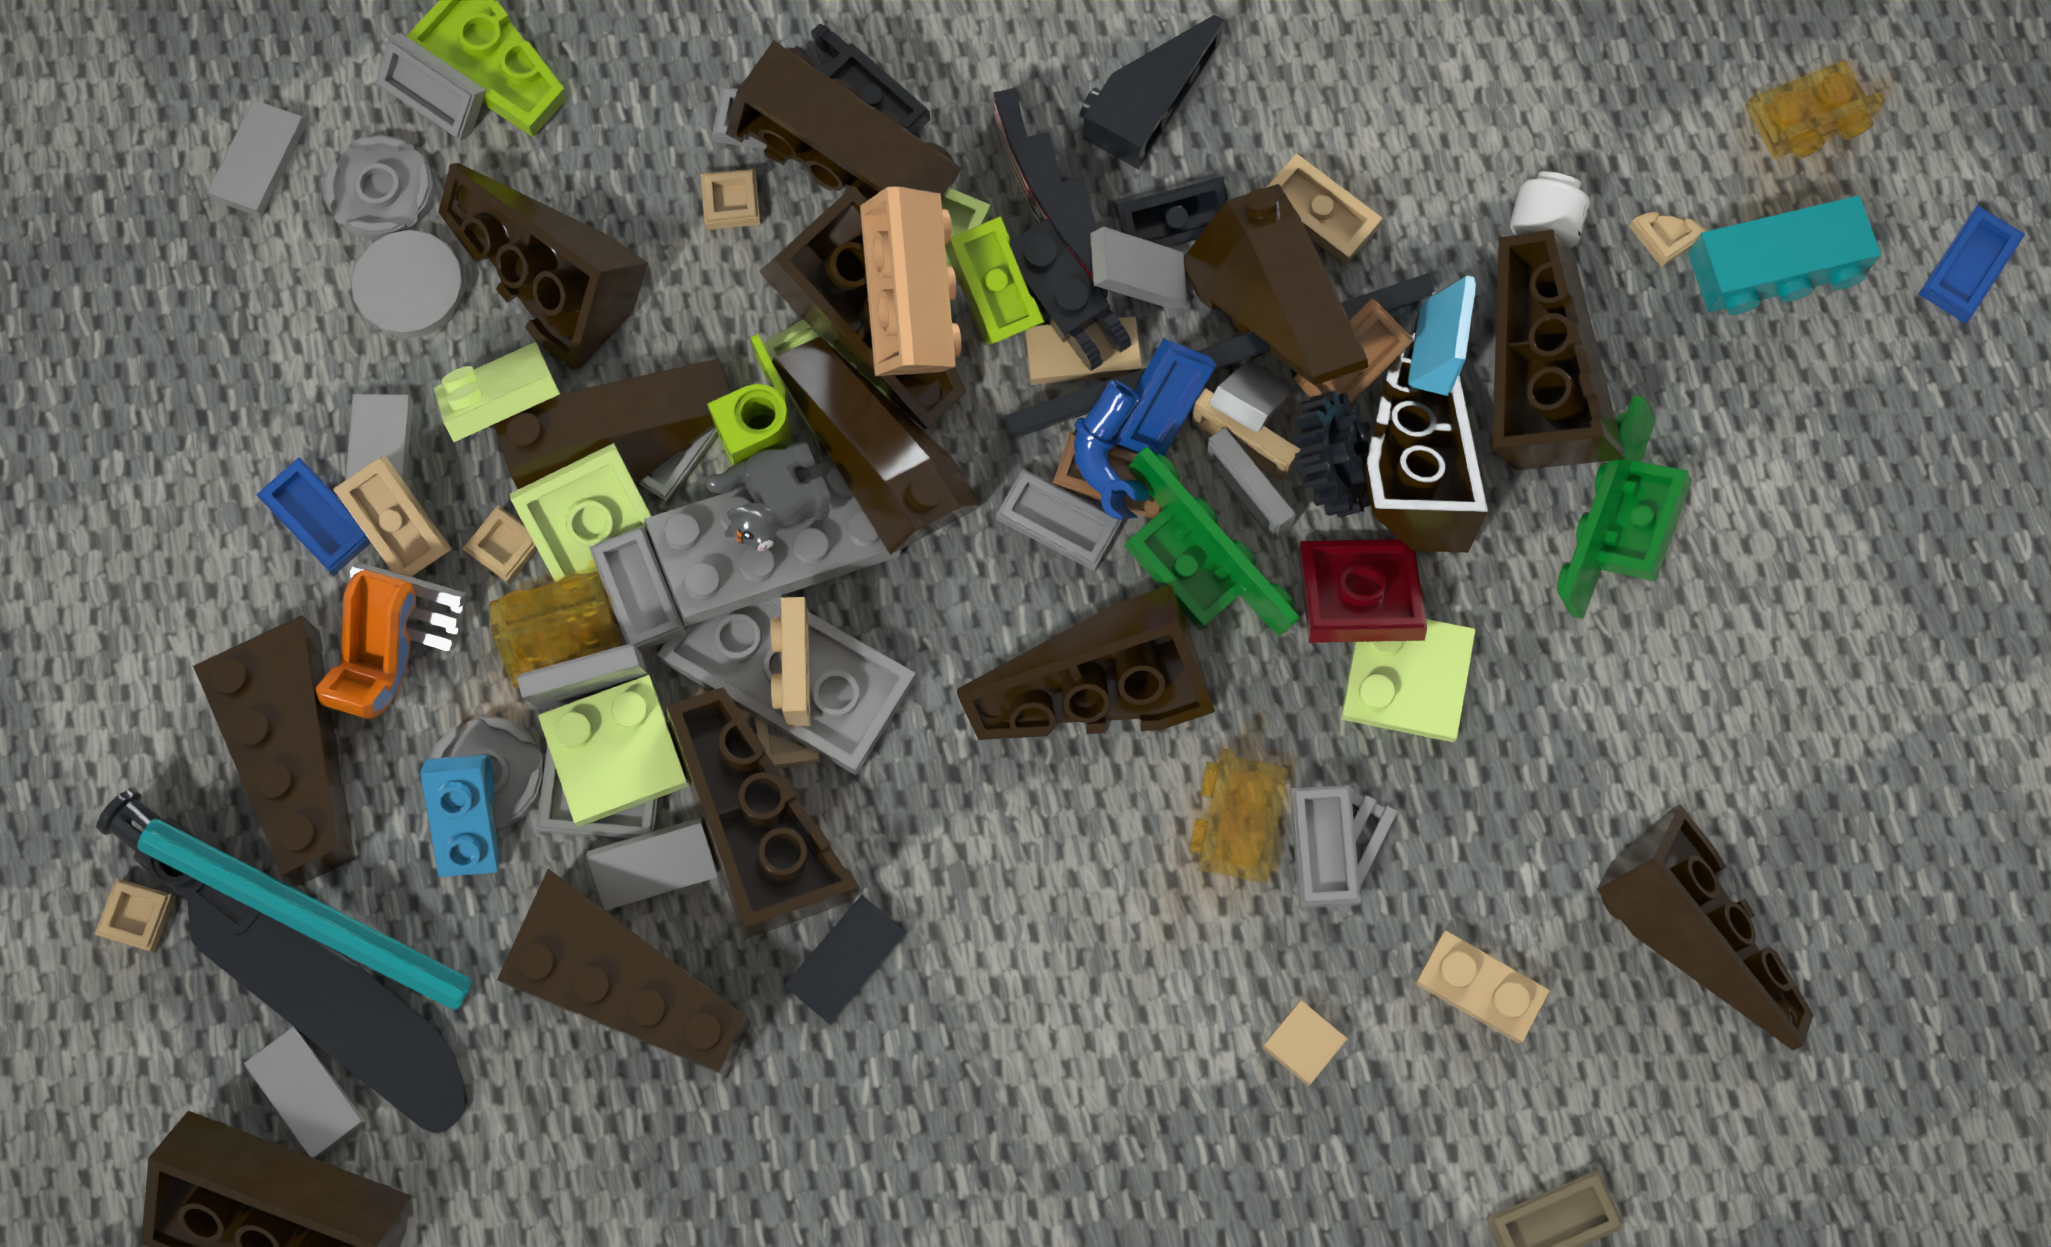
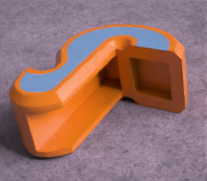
(373, 645)

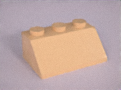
(909, 282)

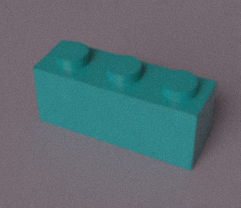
(1784, 255)

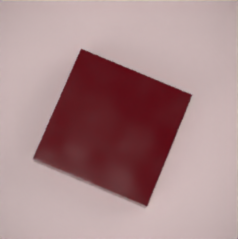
(1361, 591)

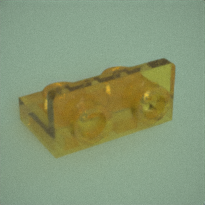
(1813, 109)
(553, 624)
(1240, 817)

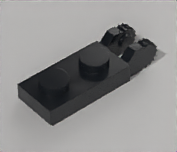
(867, 79)
(1066, 293)

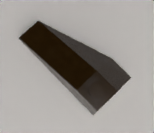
(561, 270)
(1271, 281)
(827, 287)
(642, 415)
(886, 459)
(1424, 465)
(1112, 666)
(1676, 906)

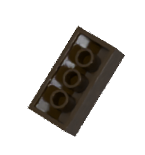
(242, 1191)

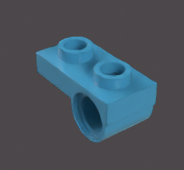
(461, 814)

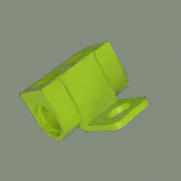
(992, 281)
(751, 408)

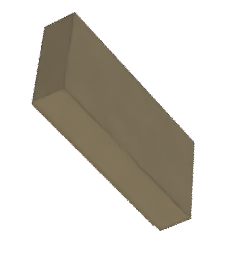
(1560, 1217)

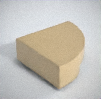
(1665, 235)

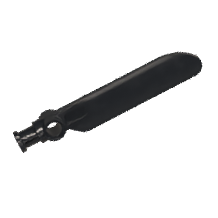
(312, 987)

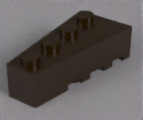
(832, 130)
(1548, 367)
(283, 745)
(754, 820)
(609, 975)

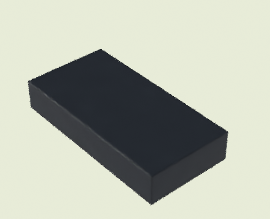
(845, 959)

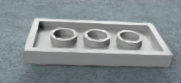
(719, 575)
(850, 682)

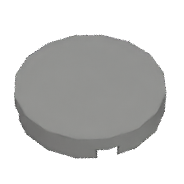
(384, 201)
(408, 284)
(517, 767)

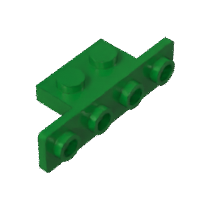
(1629, 516)
(1196, 556)

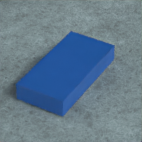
(1971, 264)
(1166, 397)
(314, 516)

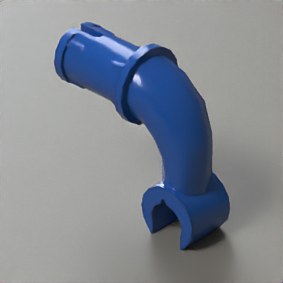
(1092, 445)

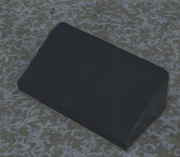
(1172, 212)

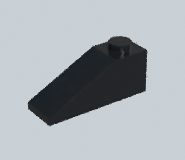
(1146, 93)

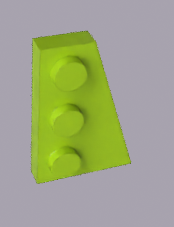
(491, 52)

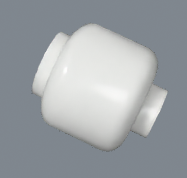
(1551, 204)

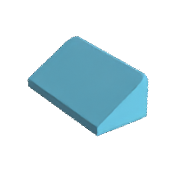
(1442, 338)

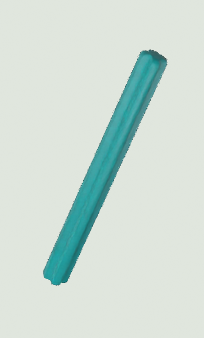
(304, 914)

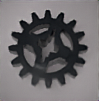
(1333, 453)

